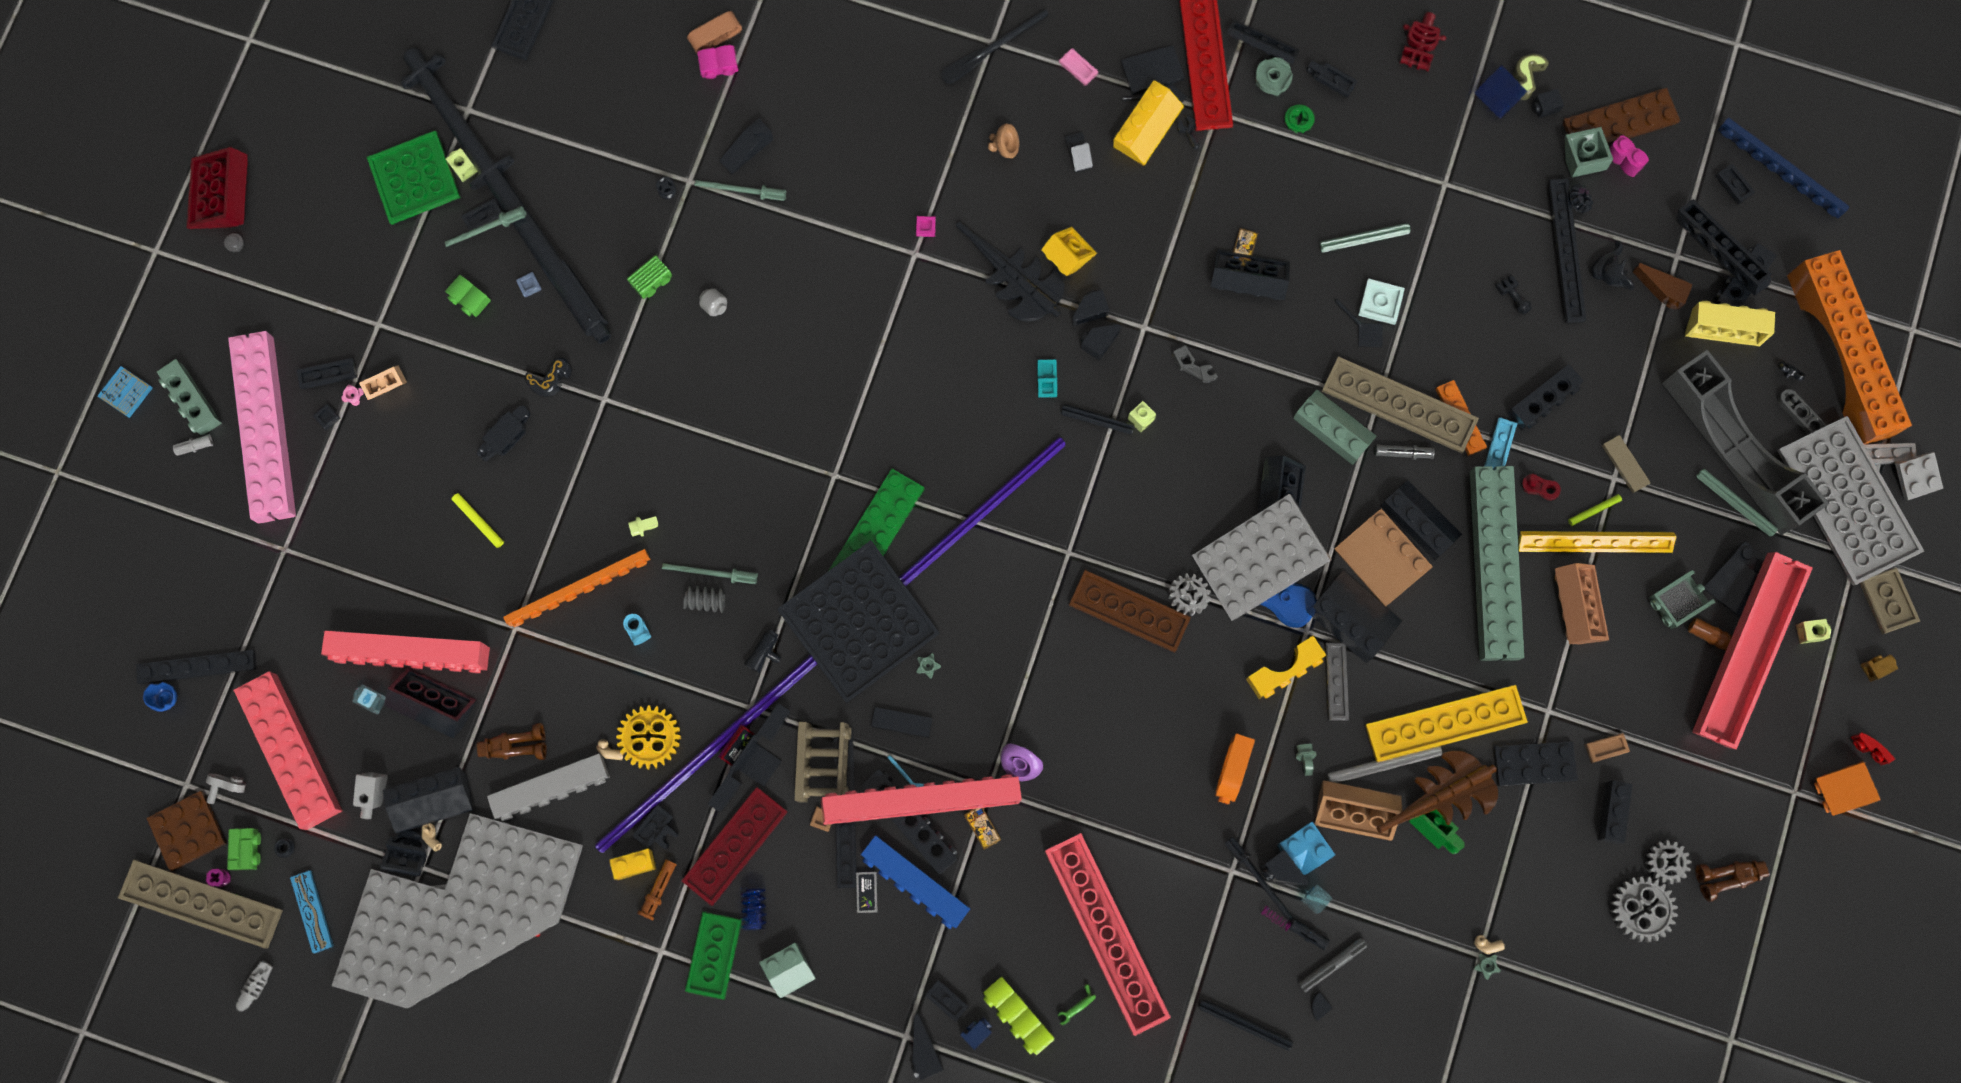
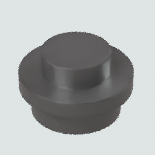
(233, 242)

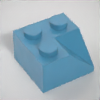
(1307, 848)

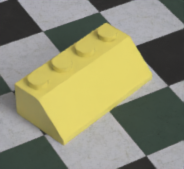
(1730, 323)

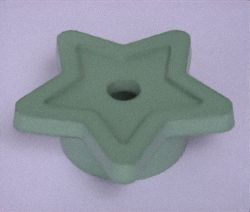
(928, 660)
(1493, 968)

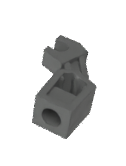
(1199, 372)

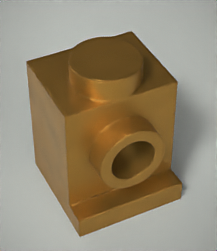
(1879, 667)

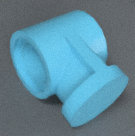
(639, 634)

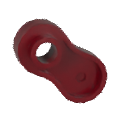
(1535, 485)

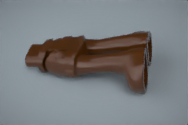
(501, 745)
(1742, 875)

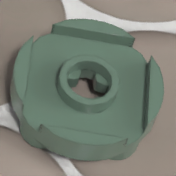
(1272, 66)

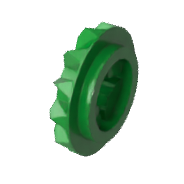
(1307, 117)

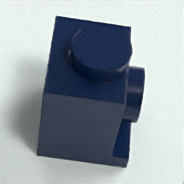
(977, 1033)

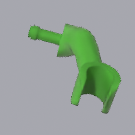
(1079, 1006)

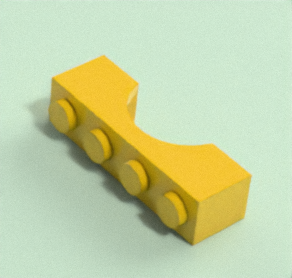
(1306, 654)

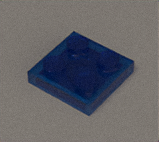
(1501, 91)

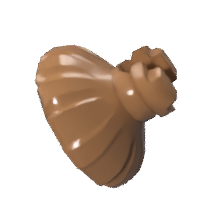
(1005, 141)

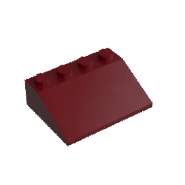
(217, 189)

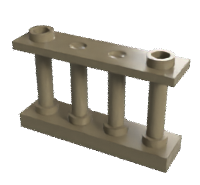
(805, 752)

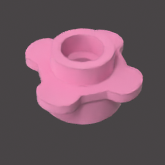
(352, 390)

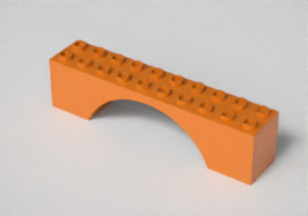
(1872, 398)

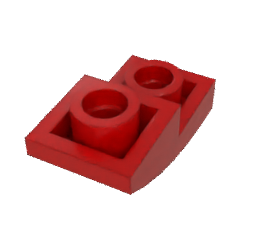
(1866, 744)

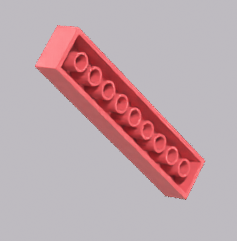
(1107, 934)

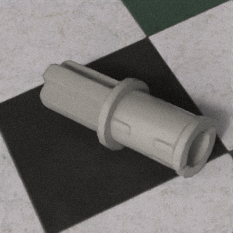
(193, 445)

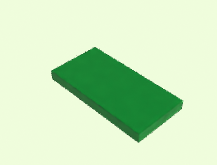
(713, 955)

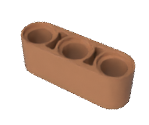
(714, 32)

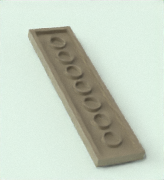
(1400, 404)
(200, 904)

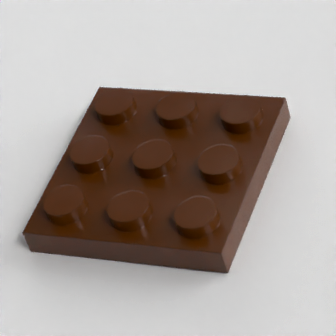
(186, 831)

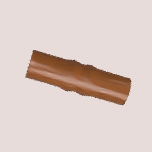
(1710, 633)

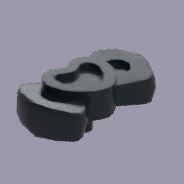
(1790, 370)

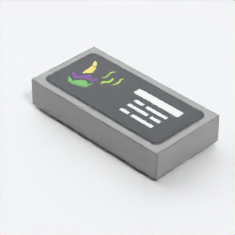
(866, 892)

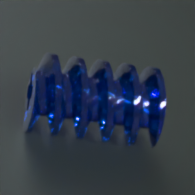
(753, 909)

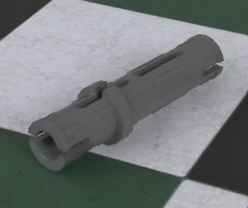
(1405, 451)

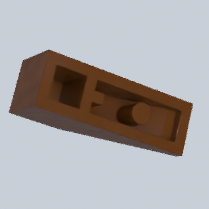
(1664, 287)

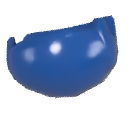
(160, 696)

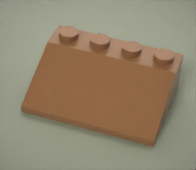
(1383, 557)

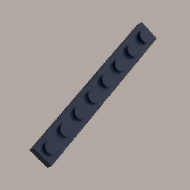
(1783, 168)

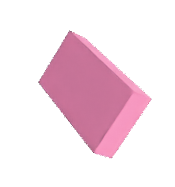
(1078, 67)

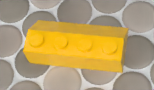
(1148, 123)

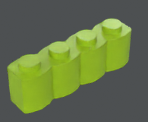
(1018, 1015)

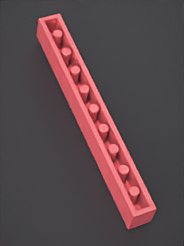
(920, 800)

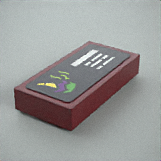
(736, 745)

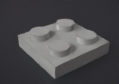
(1919, 475)

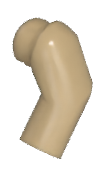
(606, 752)
(429, 836)
(1486, 946)

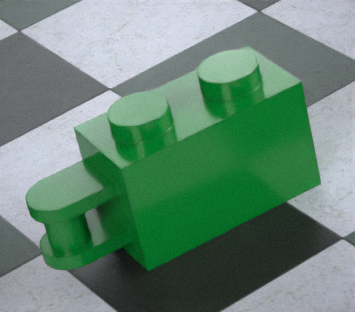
(1438, 832)

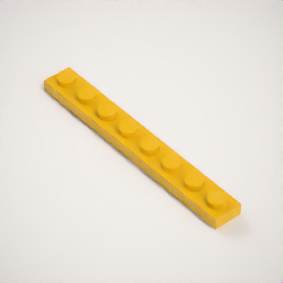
(1596, 541)

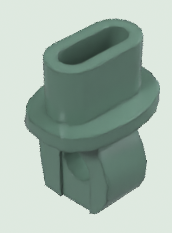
(1306, 754)

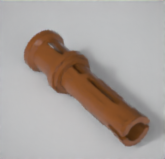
(653, 899)

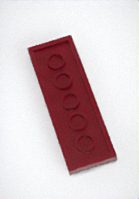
(734, 846)

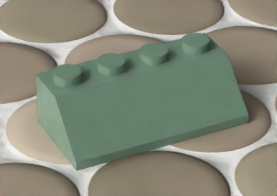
(1334, 427)

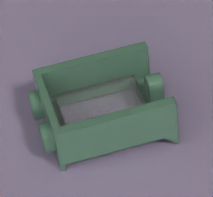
(1680, 601)

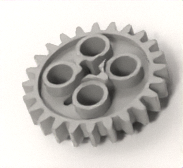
(1654, 925)

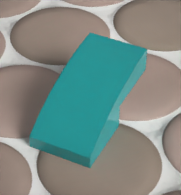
(1047, 378)

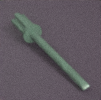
(765, 192)
(505, 219)
(736, 576)

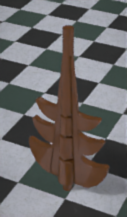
(1468, 780)

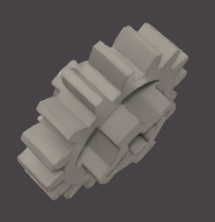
(1189, 594)
(1677, 861)

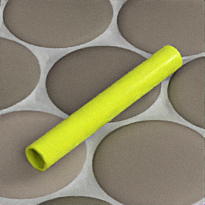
(477, 520)

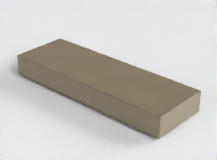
(1626, 464)

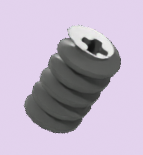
(705, 599)

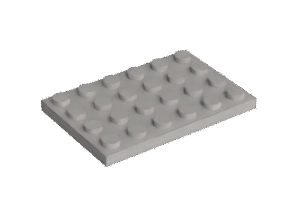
(1261, 557)

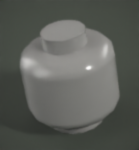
(713, 302)

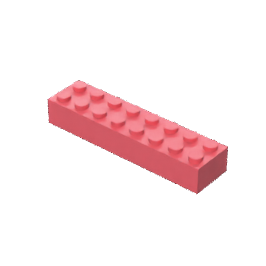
(405, 651)
(288, 750)

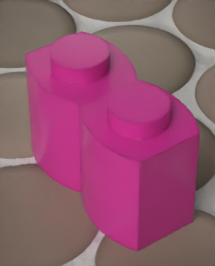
(718, 61)
(1627, 156)

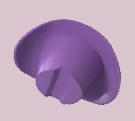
(1020, 762)

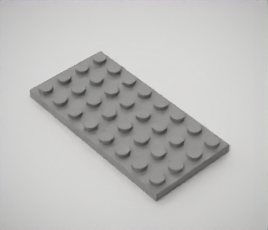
(1862, 514)

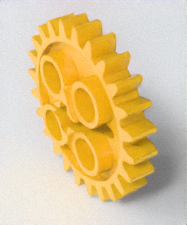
(649, 720)

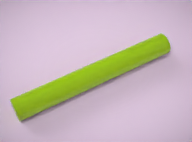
(1594, 510)

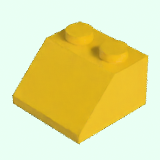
(1068, 251)

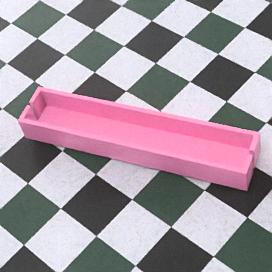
(262, 427)

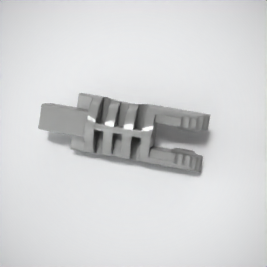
(254, 985)

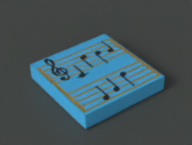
(125, 392)

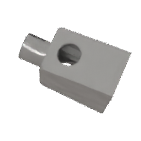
(369, 792)

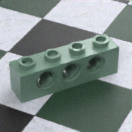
(207, 419)

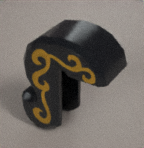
(552, 381)

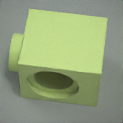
(465, 170)
(1142, 416)
(1806, 634)

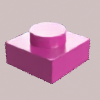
(925, 226)

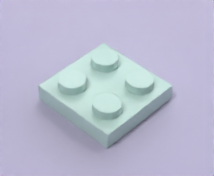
(1381, 301)

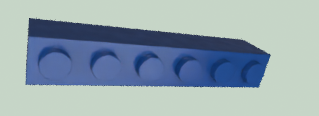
(917, 883)

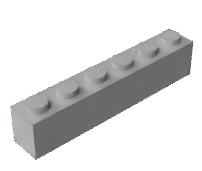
(548, 787)

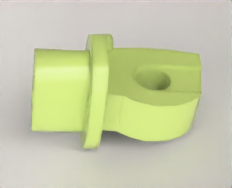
(639, 526)

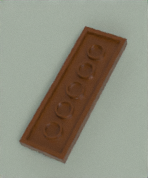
(1628, 117)
(1129, 611)

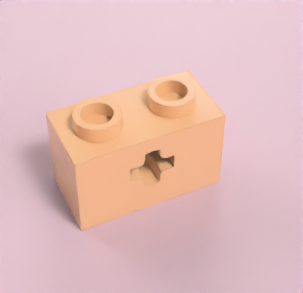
(383, 382)

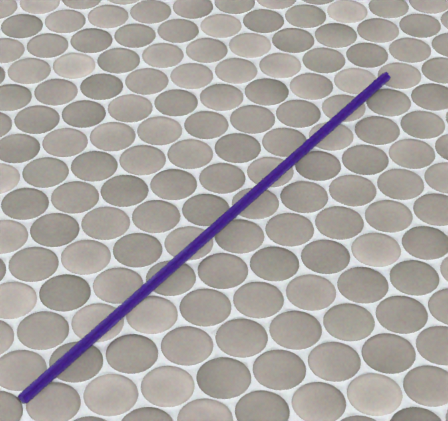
(809, 663)

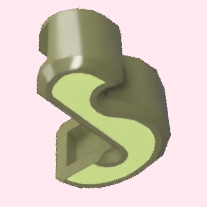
(1524, 69)

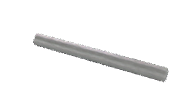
(1374, 767)

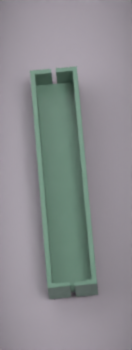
(1496, 563)

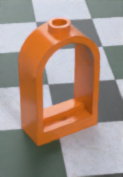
(1234, 768)

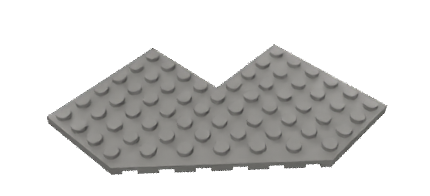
(422, 938)

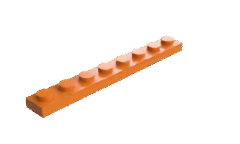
(571, 591)

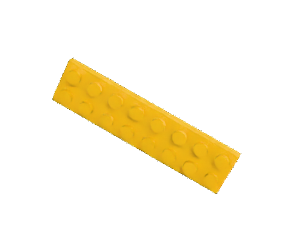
(1446, 723)

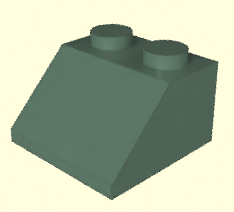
(1587, 152)
(787, 970)

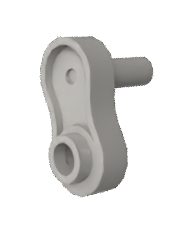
(232, 784)

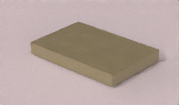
(1889, 601)

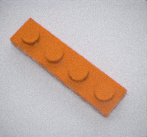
(1451, 395)

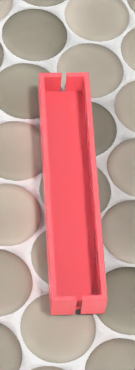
(1752, 650)

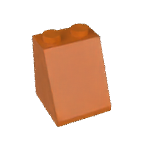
(1847, 788)

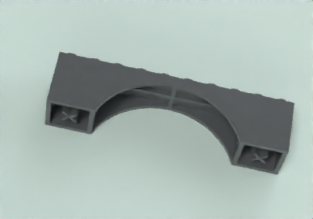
(1707, 399)

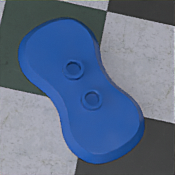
(1292, 605)

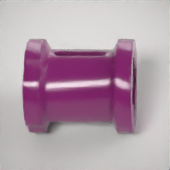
(224, 877)

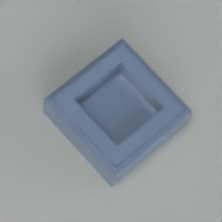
(528, 284)

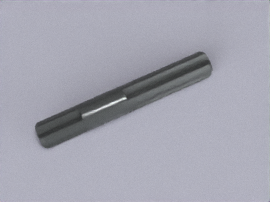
(1333, 964)

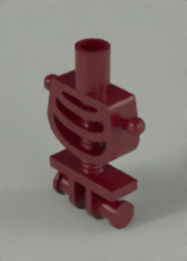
(1422, 38)

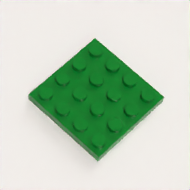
(413, 177)

